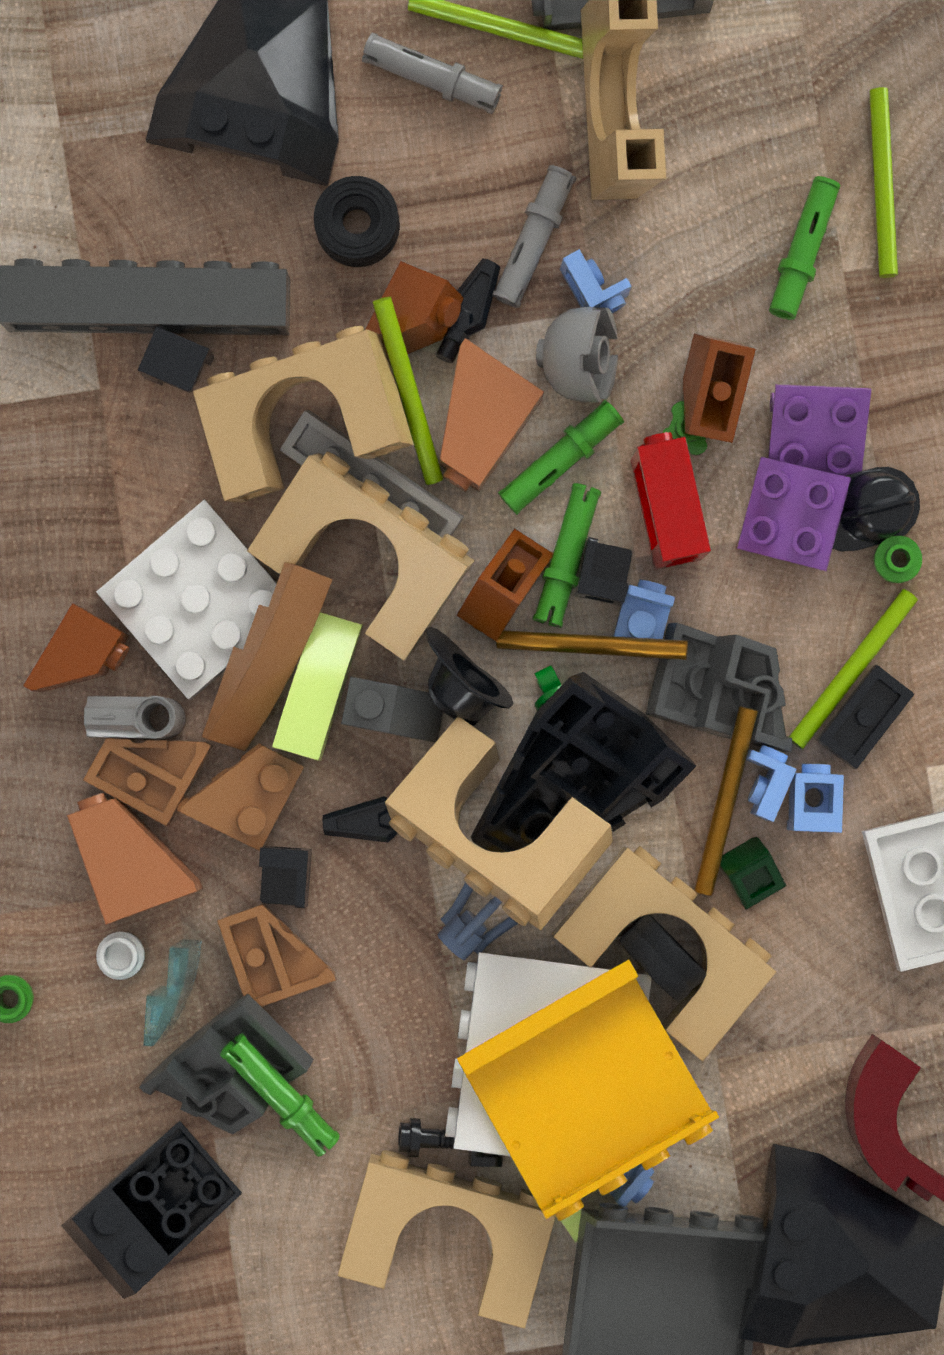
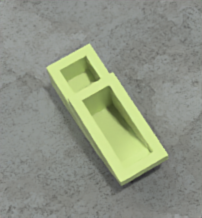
(317, 687)

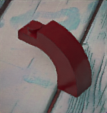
(871, 1108)

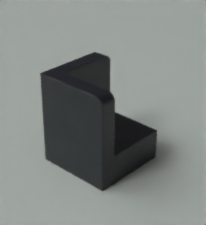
(174, 360)
(604, 573)
(285, 875)

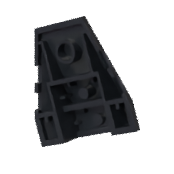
(256, 88)
(583, 748)
(840, 1258)

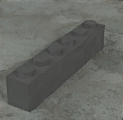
(140, 298)

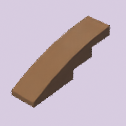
(268, 659)

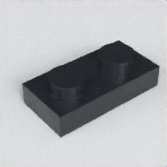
(865, 717)

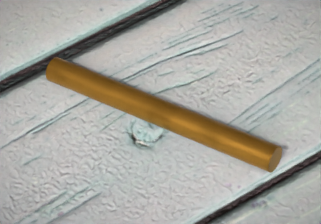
(593, 644)
(725, 801)

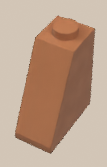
(483, 416)
(126, 859)

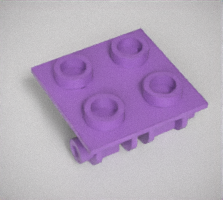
(819, 427)
(794, 513)

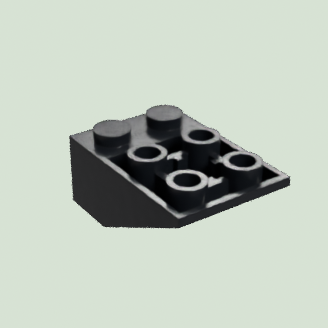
(151, 1210)

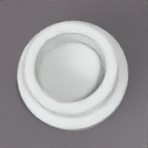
(120, 955)

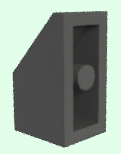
(391, 710)

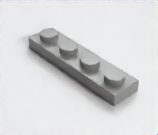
(316, 435)

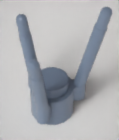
(465, 932)

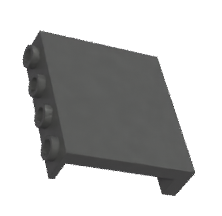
(661, 1282)

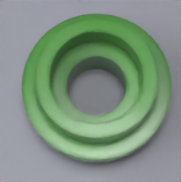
(887, 569)
(25, 998)

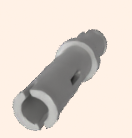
(432, 73)
(541, 219)

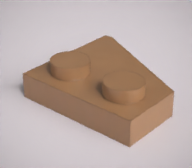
(148, 773)
(246, 797)
(270, 957)

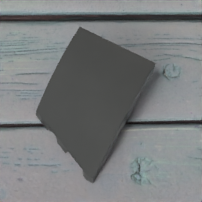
(716, 681)
(209, 1083)

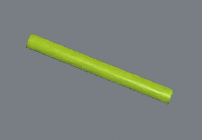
(499, 26)
(883, 182)
(408, 390)
(853, 668)

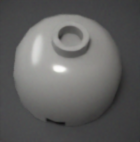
(578, 354)

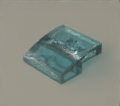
(168, 1001)

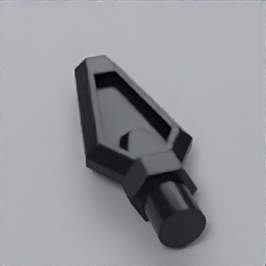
(475, 308)
(361, 821)

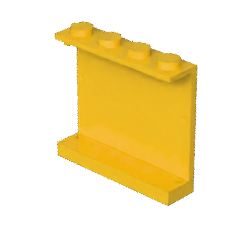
(587, 1091)

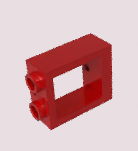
(669, 501)

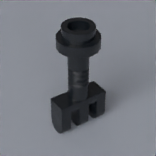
(413, 1137)

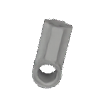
(130, 717)

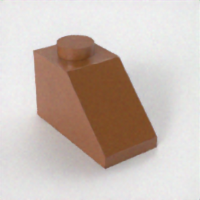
(423, 306)
(715, 386)
(504, 584)
(78, 651)

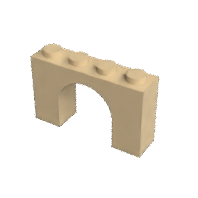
(621, 154)
(240, 407)
(427, 563)
(527, 880)
(732, 969)
(399, 1191)

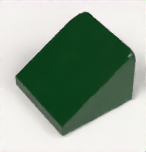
(752, 872)

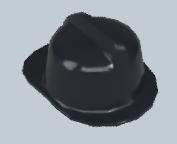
(876, 507)
(459, 684)

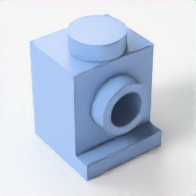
(826, 815)

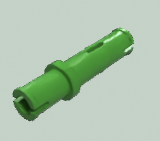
(798, 266)
(561, 456)
(567, 555)
(293, 1109)

